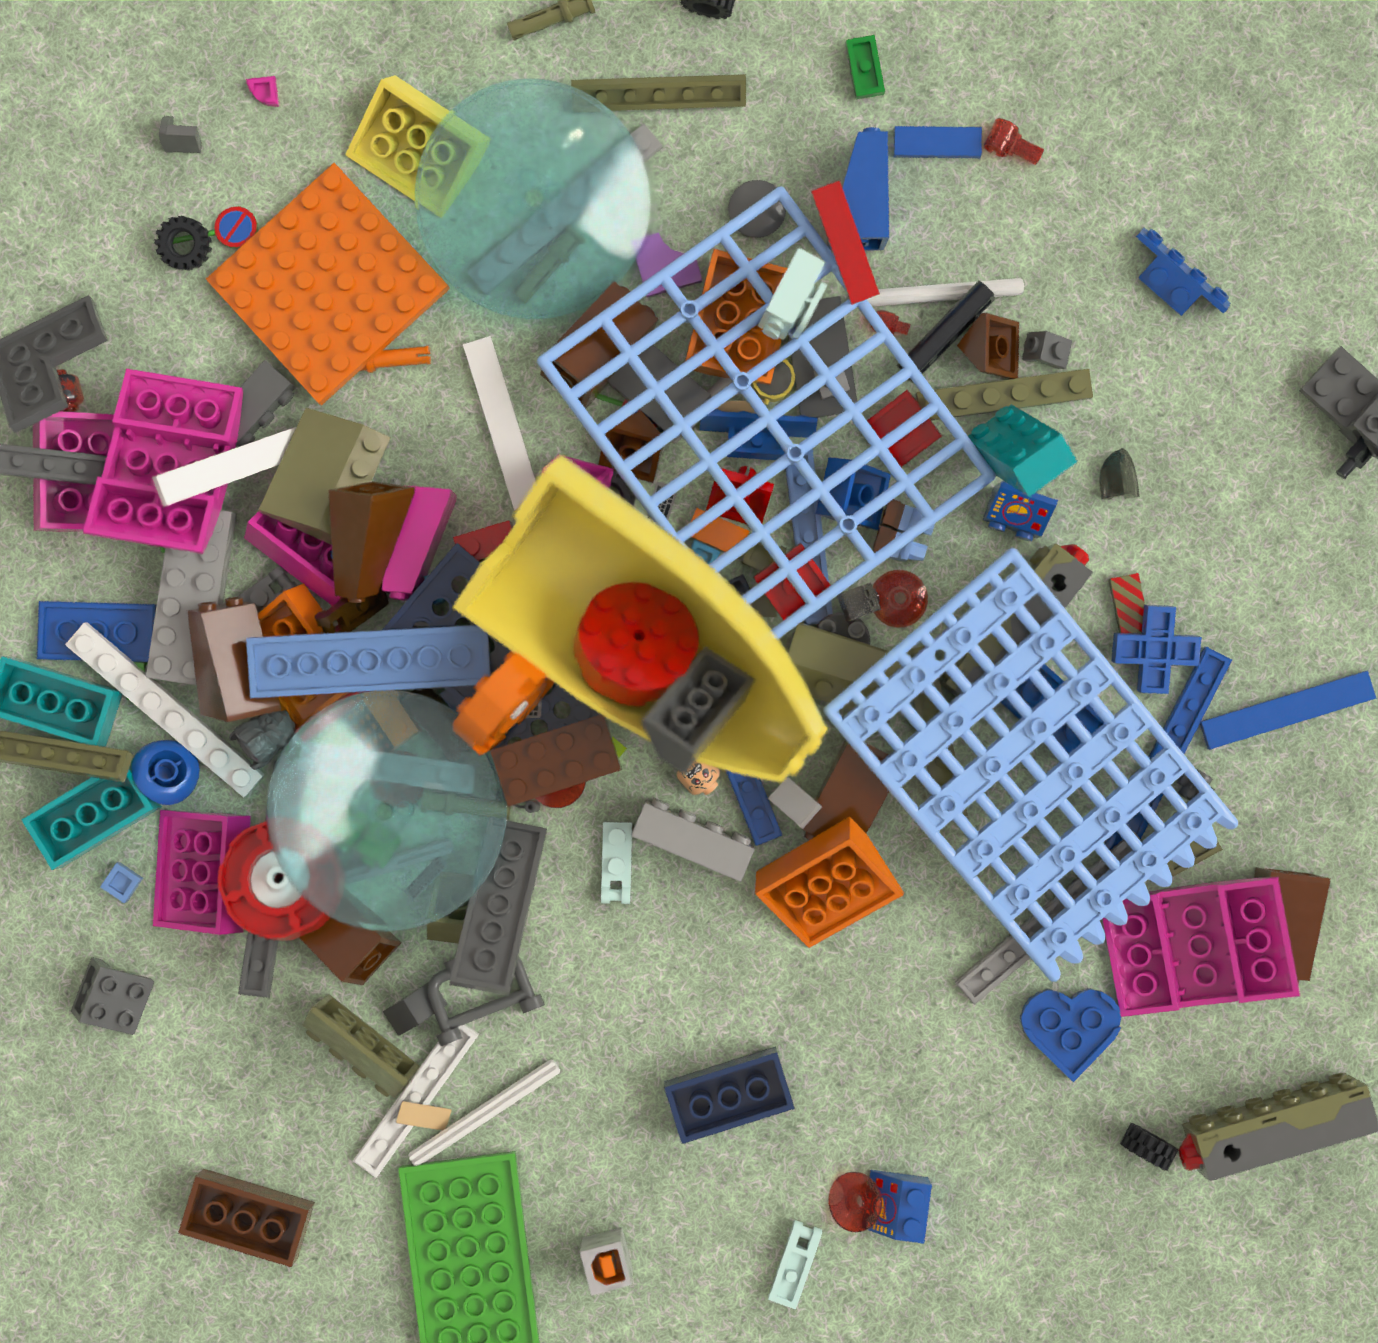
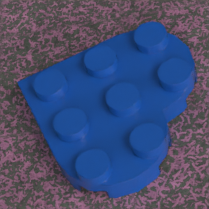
(1072, 1028)

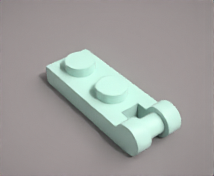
(616, 861)
(794, 1265)

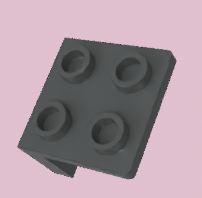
(111, 998)

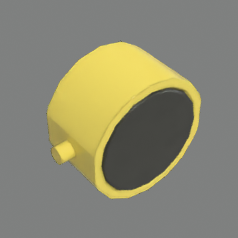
(780, 386)

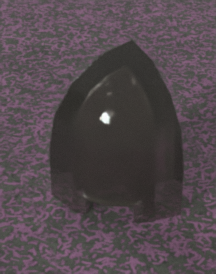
(1118, 476)

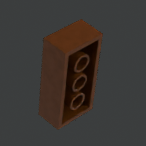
(556, 760)
(246, 1217)

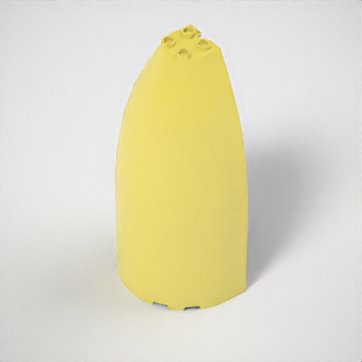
(584, 538)

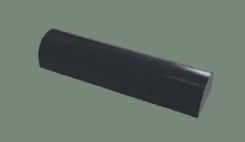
(951, 326)

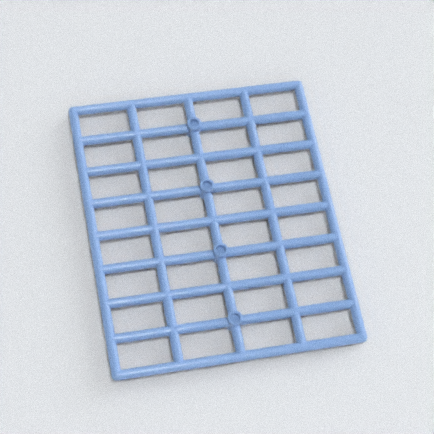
(767, 418)

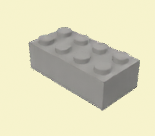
(693, 840)

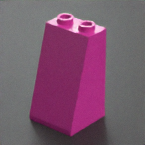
(418, 541)

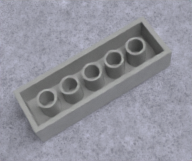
(185, 583)

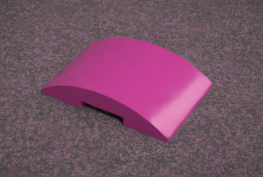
(159, 428)
(1202, 947)

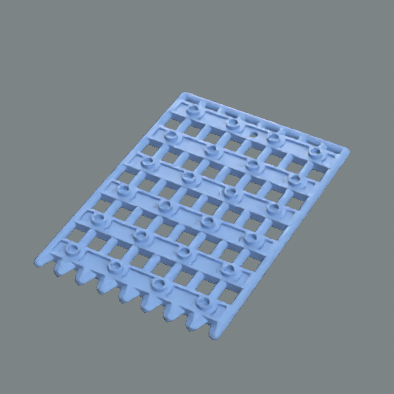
(1126, 877)

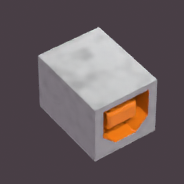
(606, 1261)

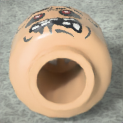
(699, 778)

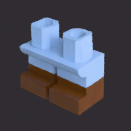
(900, 518)

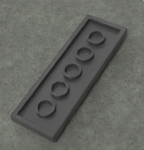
(499, 914)

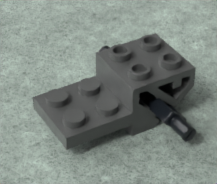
(1350, 399)

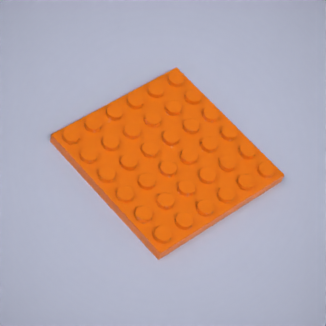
(327, 284)

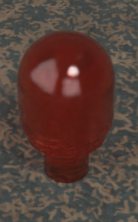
(893, 323)

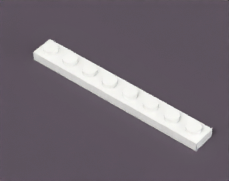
(164, 709)

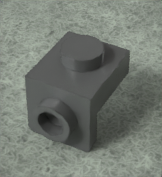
(1047, 349)

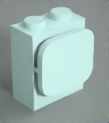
(794, 297)

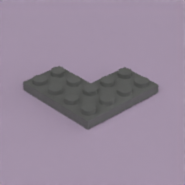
(30, 356)

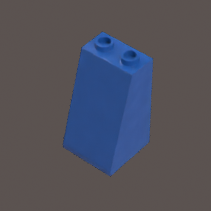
(868, 188)

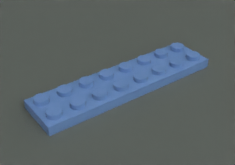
(367, 661)

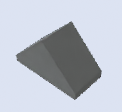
(411, 1010)

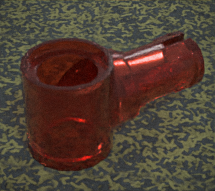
(1007, 141)

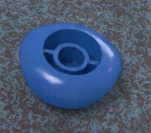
(165, 771)

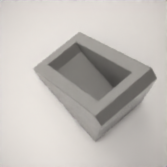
(795, 802)

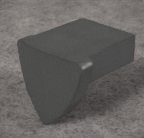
(178, 137)

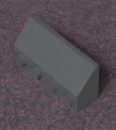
(696, 709)

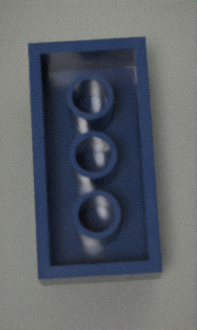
(728, 1095)

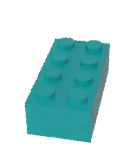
(1022, 449)
(57, 702)
(87, 818)

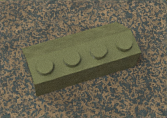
(833, 662)

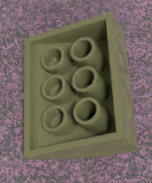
(321, 457)
(359, 1045)

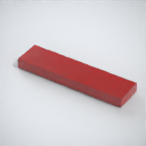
(845, 242)

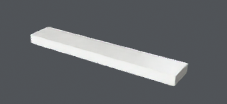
(500, 419)
(222, 468)
(419, 1090)

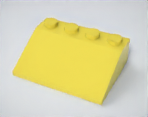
(395, 133)

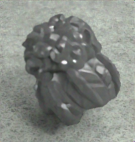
(264, 736)

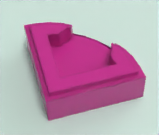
(264, 90)

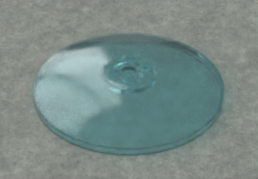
(476, 209)
(441, 825)

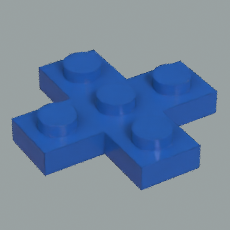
(1156, 649)

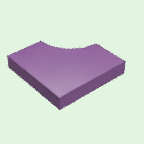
(655, 256)

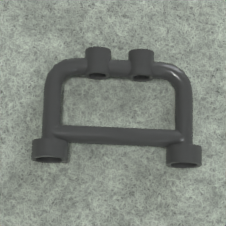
(450, 1026)

